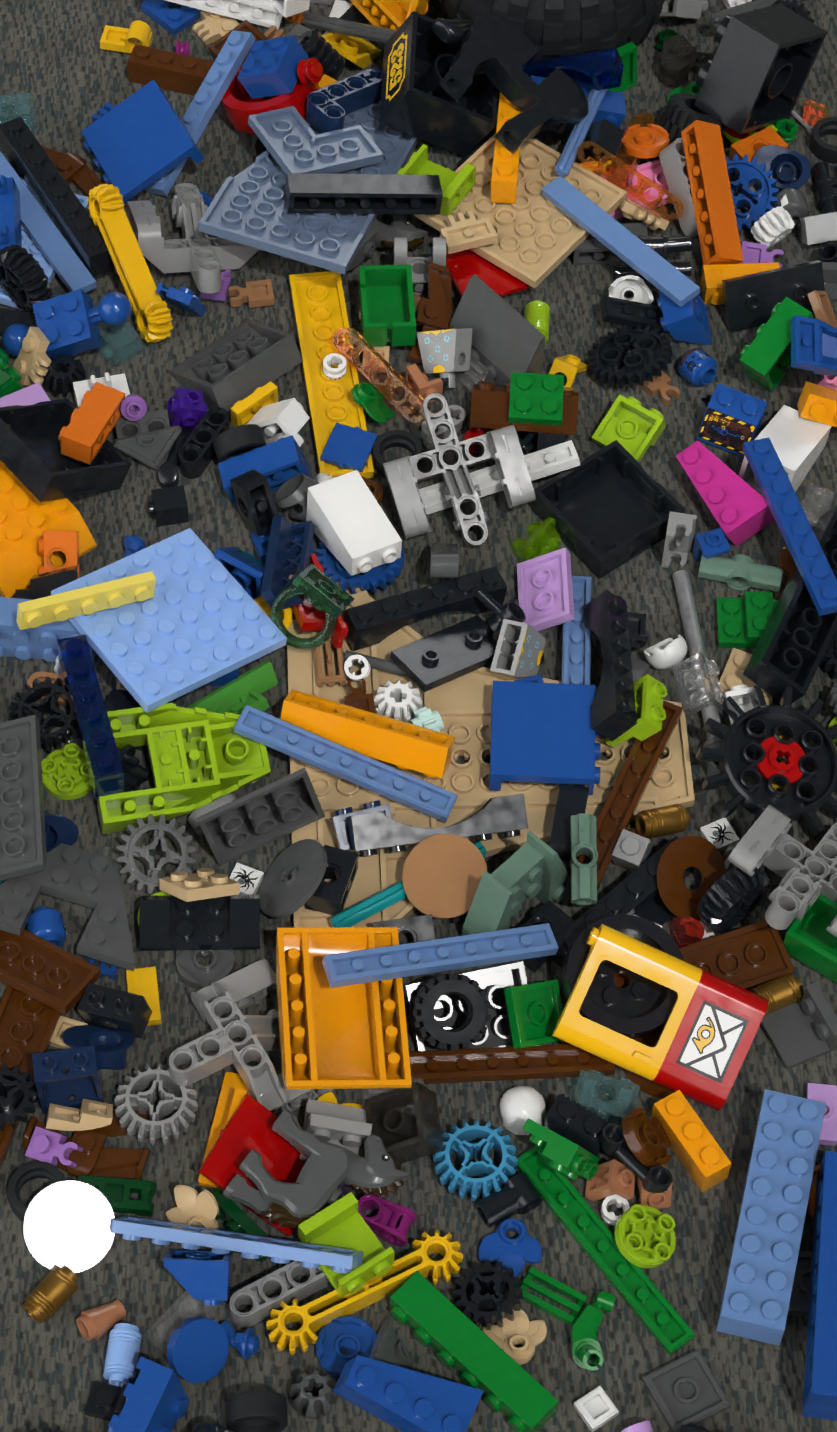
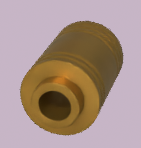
(662, 821)
(780, 992)
(51, 1294)

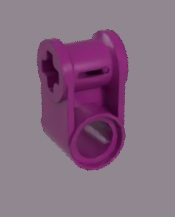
(387, 1219)

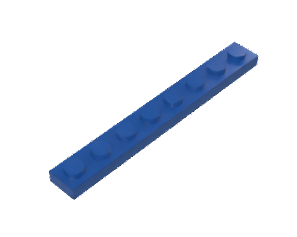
(793, 524)

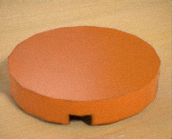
(645, 141)

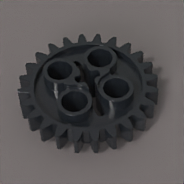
(630, 356)

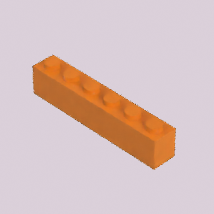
(711, 194)

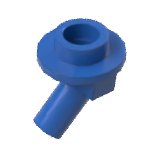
(133, 544)
(246, 1342)

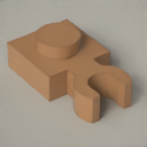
(256, 294)
(662, 387)

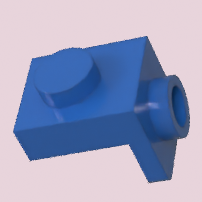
(710, 544)

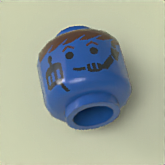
(697, 367)

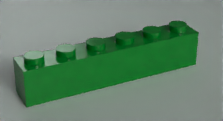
(472, 1355)

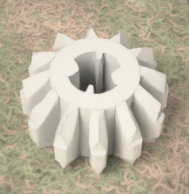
(773, 226)
(397, 701)

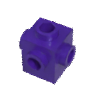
(186, 408)

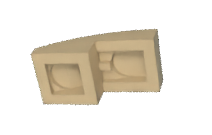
(89, 1116)

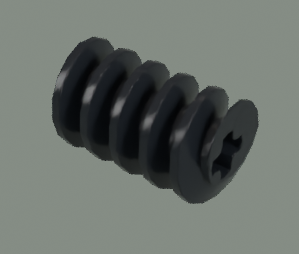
(318, 48)

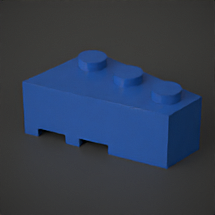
(275, 461)

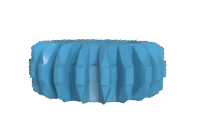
(459, 1143)

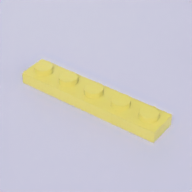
(85, 600)

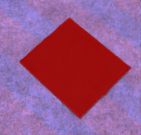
(468, 263)
(249, 1130)

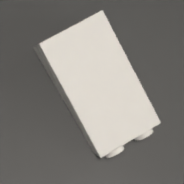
(795, 442)
(352, 523)

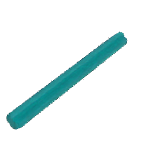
(376, 902)

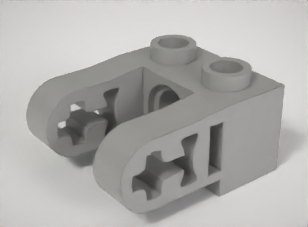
(419, 264)

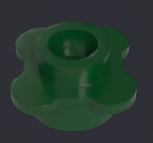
(663, 36)

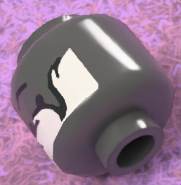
(794, 202)

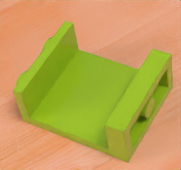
(453, 184)
(344, 1227)

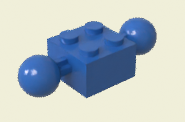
(70, 322)

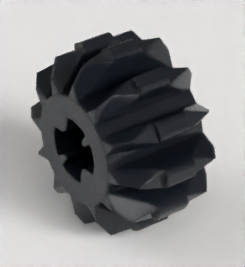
(62, 374)

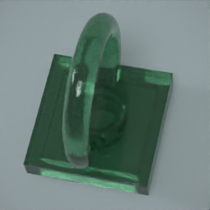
(322, 595)

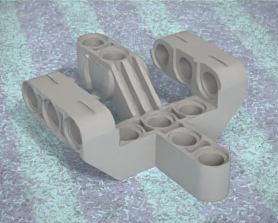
(196, 251)
(497, 444)
(803, 871)
(259, 1032)

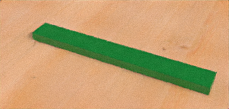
(602, 1249)

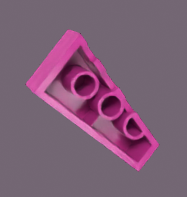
(730, 499)

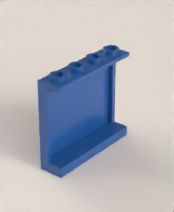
(139, 141)
(543, 734)

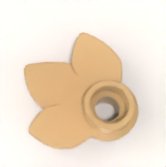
(194, 1207)
(518, 1333)

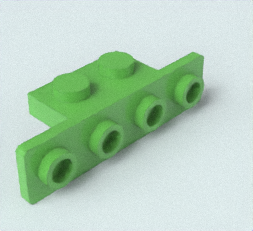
(241, 692)

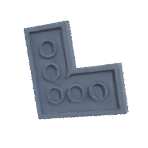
(302, 151)

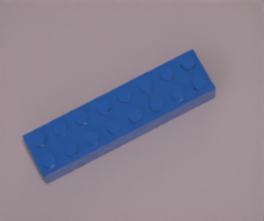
(821, 1343)

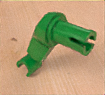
(584, 1341)

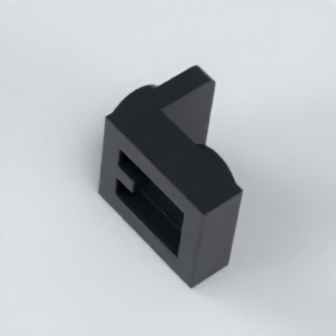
(105, 1400)

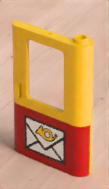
(702, 1037)

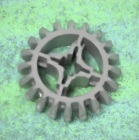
(131, 1099)

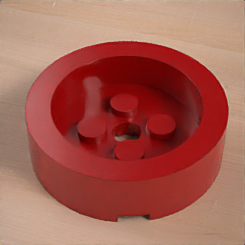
(240, 105)

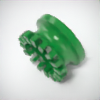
(789, 125)

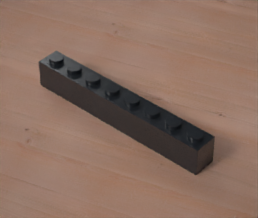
(55, 196)

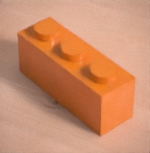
(91, 423)

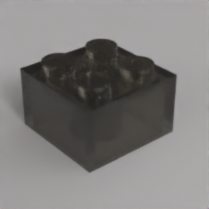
(406, 1122)

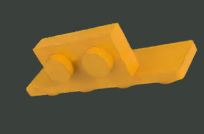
(230, 1097)

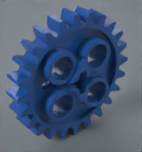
(751, 175)
(370, 580)

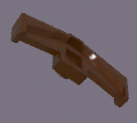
(74, 170)
(437, 310)
(96, 1159)

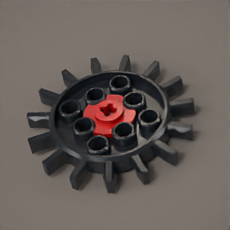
(777, 759)

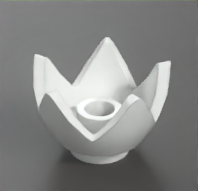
(640, 290)

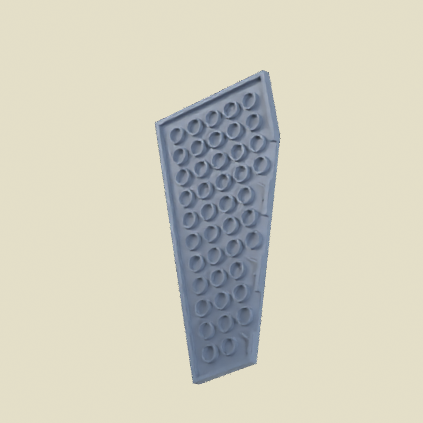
(255, 213)

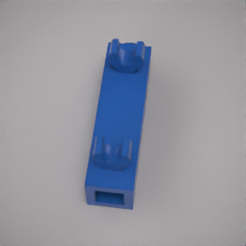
(9, 213)

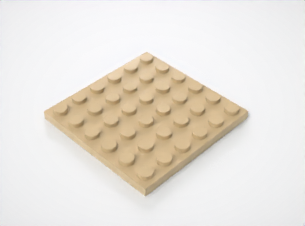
(532, 232)

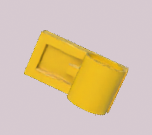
(124, 39)

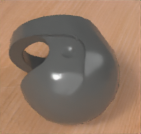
(296, 492)

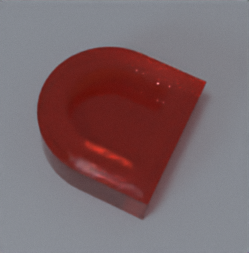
(686, 931)

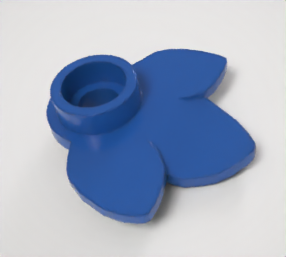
(510, 1251)

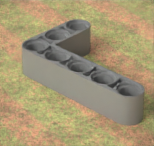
(278, 1280)

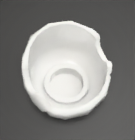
(666, 653)
(519, 1105)

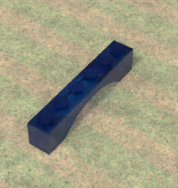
(593, 69)
(94, 725)

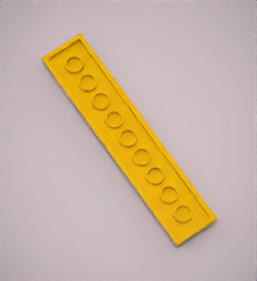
(318, 315)

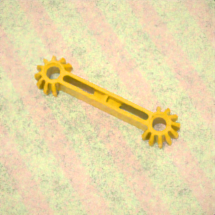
(108, 214)
(323, 1310)

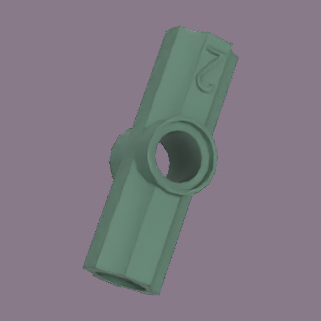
(741, 572)
(583, 875)

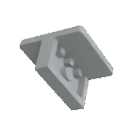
(337, 1125)

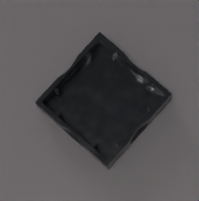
(34, 453)
(606, 509)

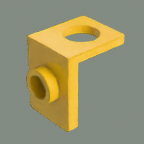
(570, 366)

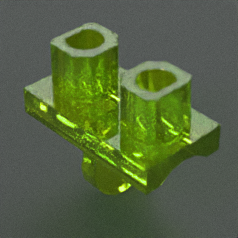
(542, 540)

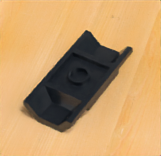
(199, 925)

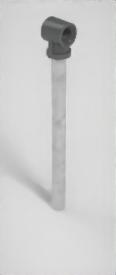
(695, 645)

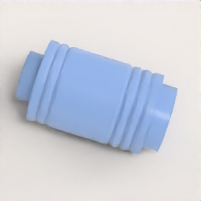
(122, 1354)

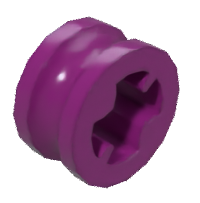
(182, 48)

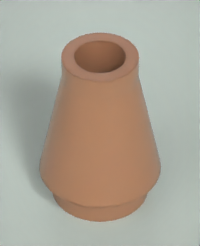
(98, 1320)

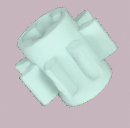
(427, 719)

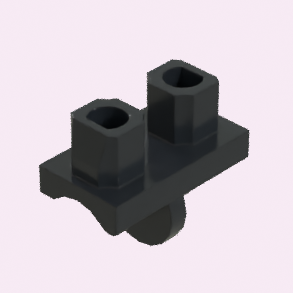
(133, 772)

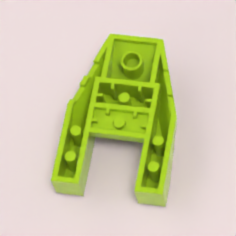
(191, 759)

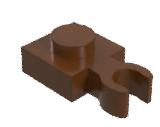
(358, 697)

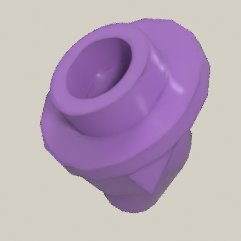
(133, 407)

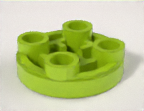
(66, 773)
(645, 1236)

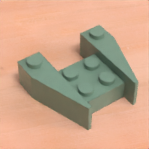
(530, 873)

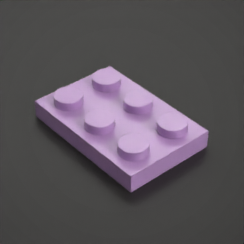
(546, 589)

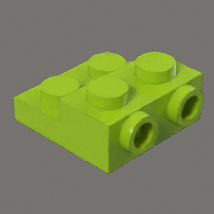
(631, 426)
(649, 710)

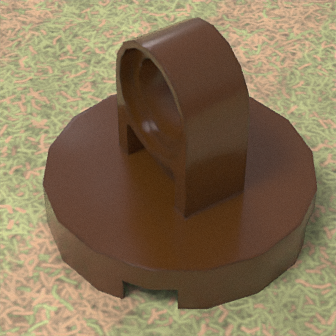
(645, 1138)

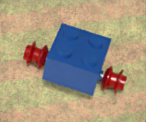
(275, 68)

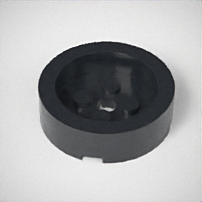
(628, 1010)

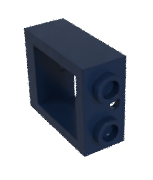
(81, 1081)

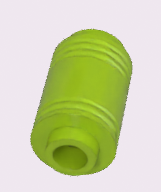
(539, 316)

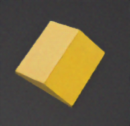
(353, 48)

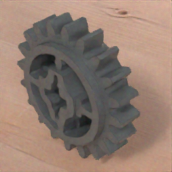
(158, 841)

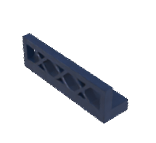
(279, 558)

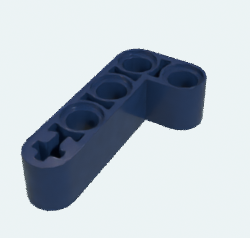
(330, 104)

